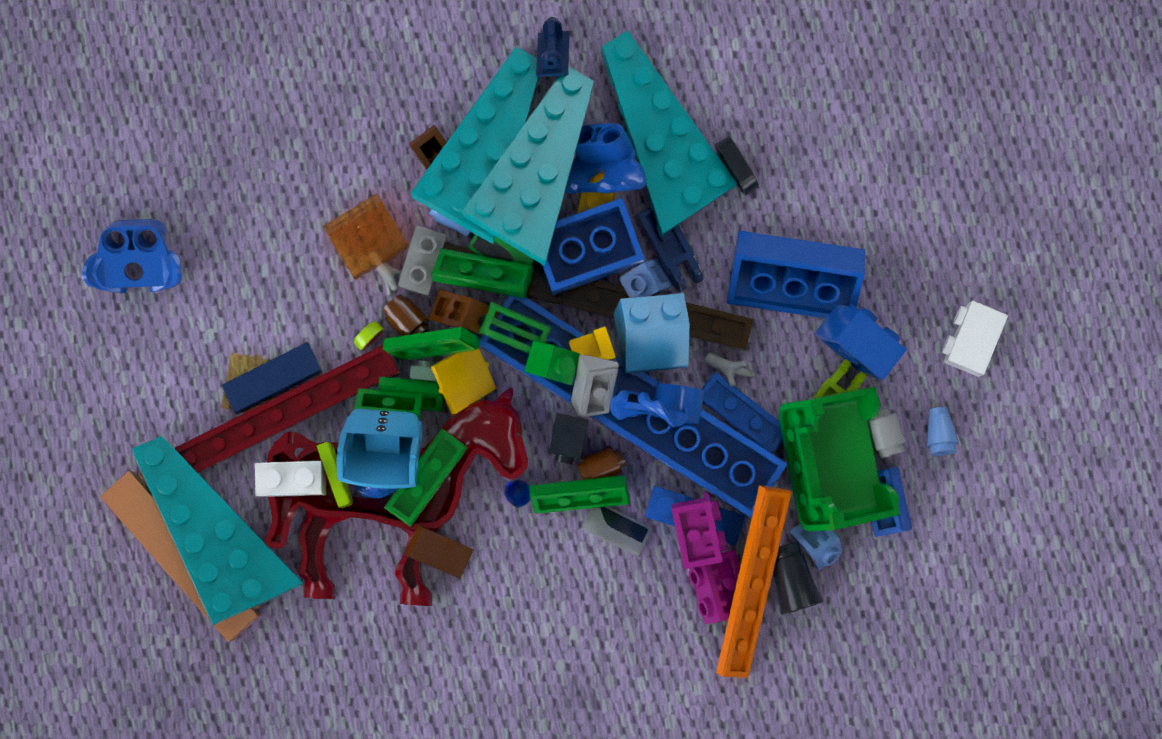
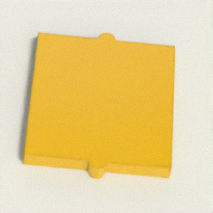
(463, 379)

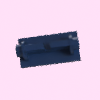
(553, 49)

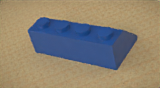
(794, 274)

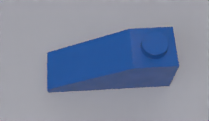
(660, 510)

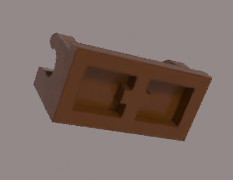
(458, 311)

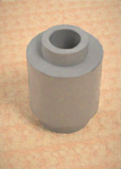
(886, 434)

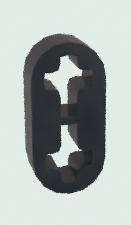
(737, 165)

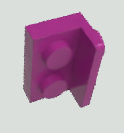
(698, 532)
(716, 587)

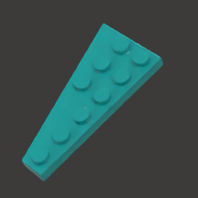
(480, 141)
(530, 179)
(218, 549)

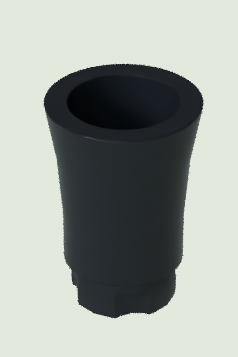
(794, 580)

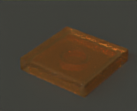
(366, 236)

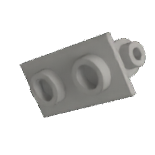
(421, 260)

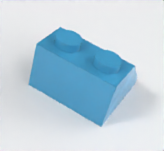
(653, 333)

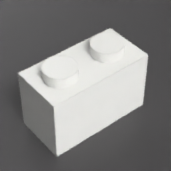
(974, 338)
(290, 479)

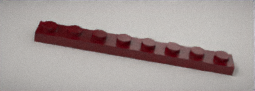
(287, 410)

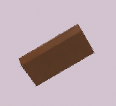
(439, 551)

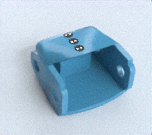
(380, 449)

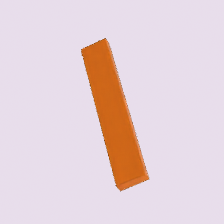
(753, 581)

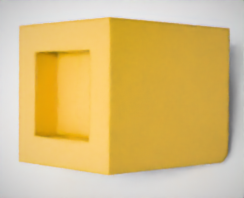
(594, 344)

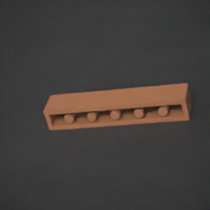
(137, 510)

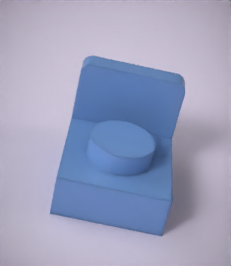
(646, 280)
(821, 546)

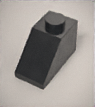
(568, 438)

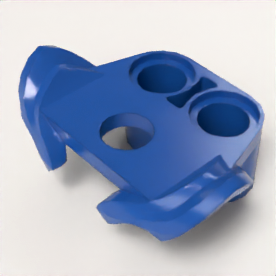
(606, 151)
(107, 267)
(670, 402)

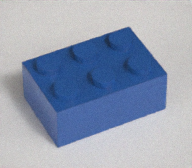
(591, 247)

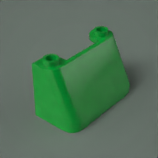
(835, 461)

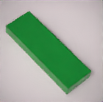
(482, 273)
(431, 344)
(434, 468)
(579, 494)

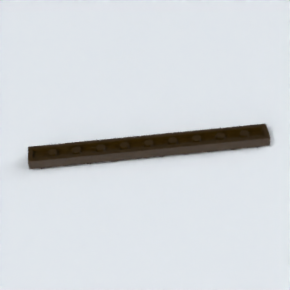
(603, 298)

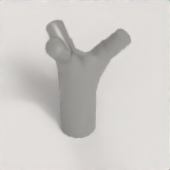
(388, 274)
(728, 367)

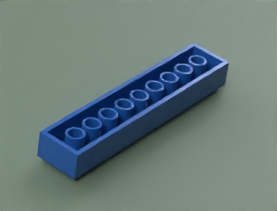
(703, 452)

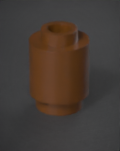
(405, 316)
(602, 464)

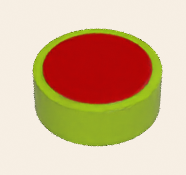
(368, 335)

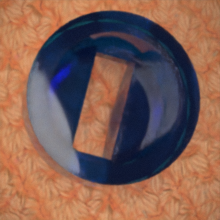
(517, 493)

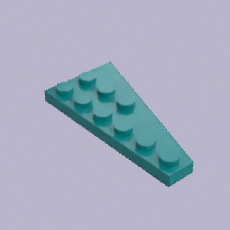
(676, 158)

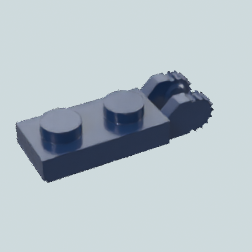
(670, 250)

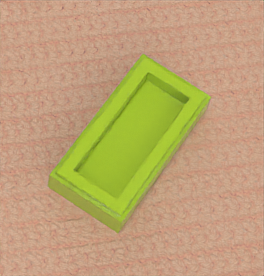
(339, 488)

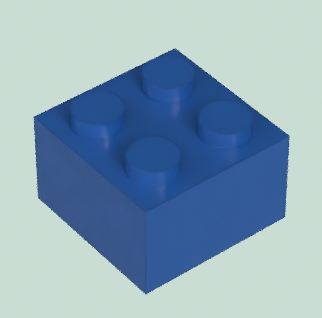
(861, 341)

